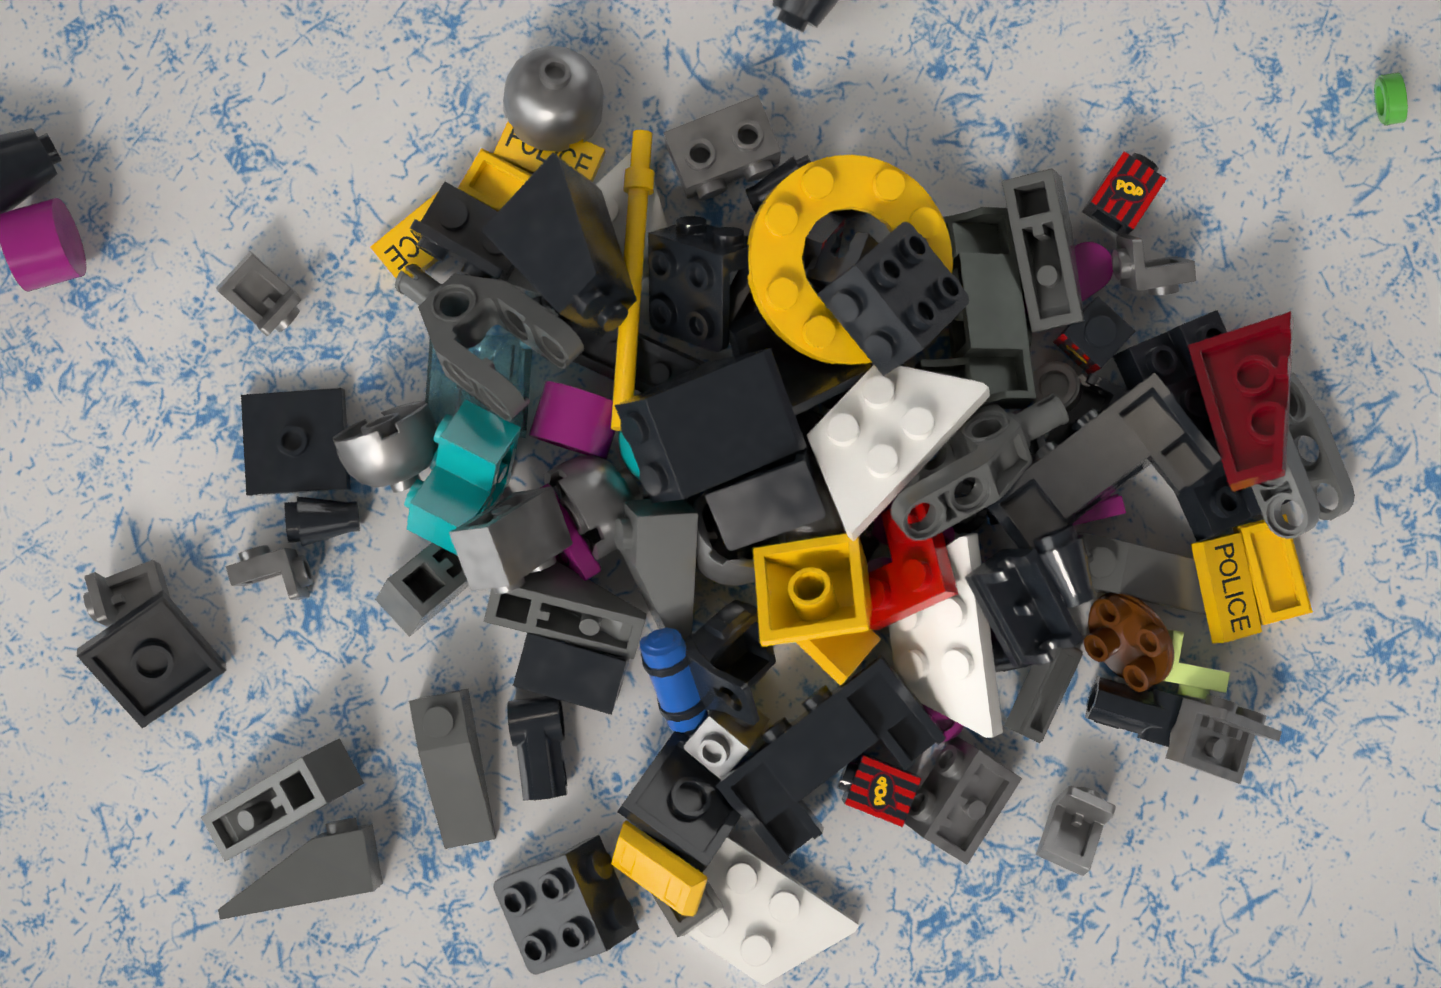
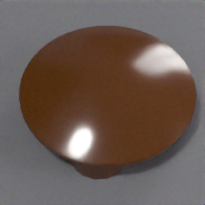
(1129, 640)

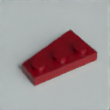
(1248, 397)

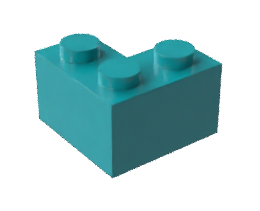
(466, 473)

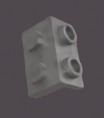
(1217, 737)

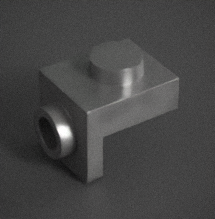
(1157, 275)
(260, 295)
(261, 564)
(120, 593)
(723, 740)
(1075, 828)

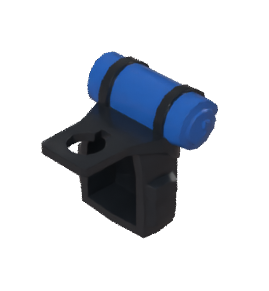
(708, 667)

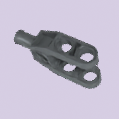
(462, 314)
(987, 447)
(1303, 476)

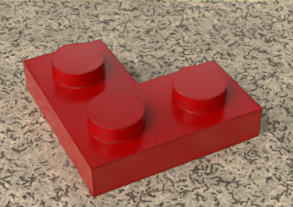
(915, 578)

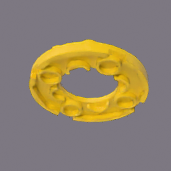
(788, 216)

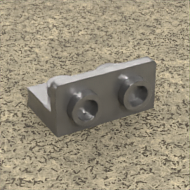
(961, 799)

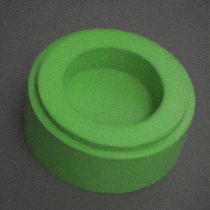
(1391, 99)

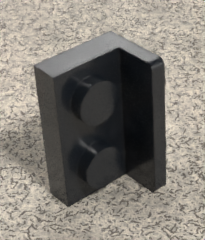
(454, 229)

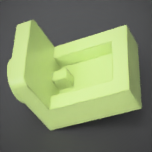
(1192, 679)

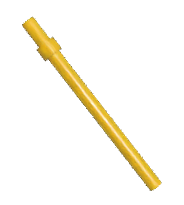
(638, 185)

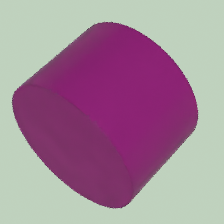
(42, 244)
(574, 420)

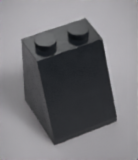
(566, 246)
(710, 425)

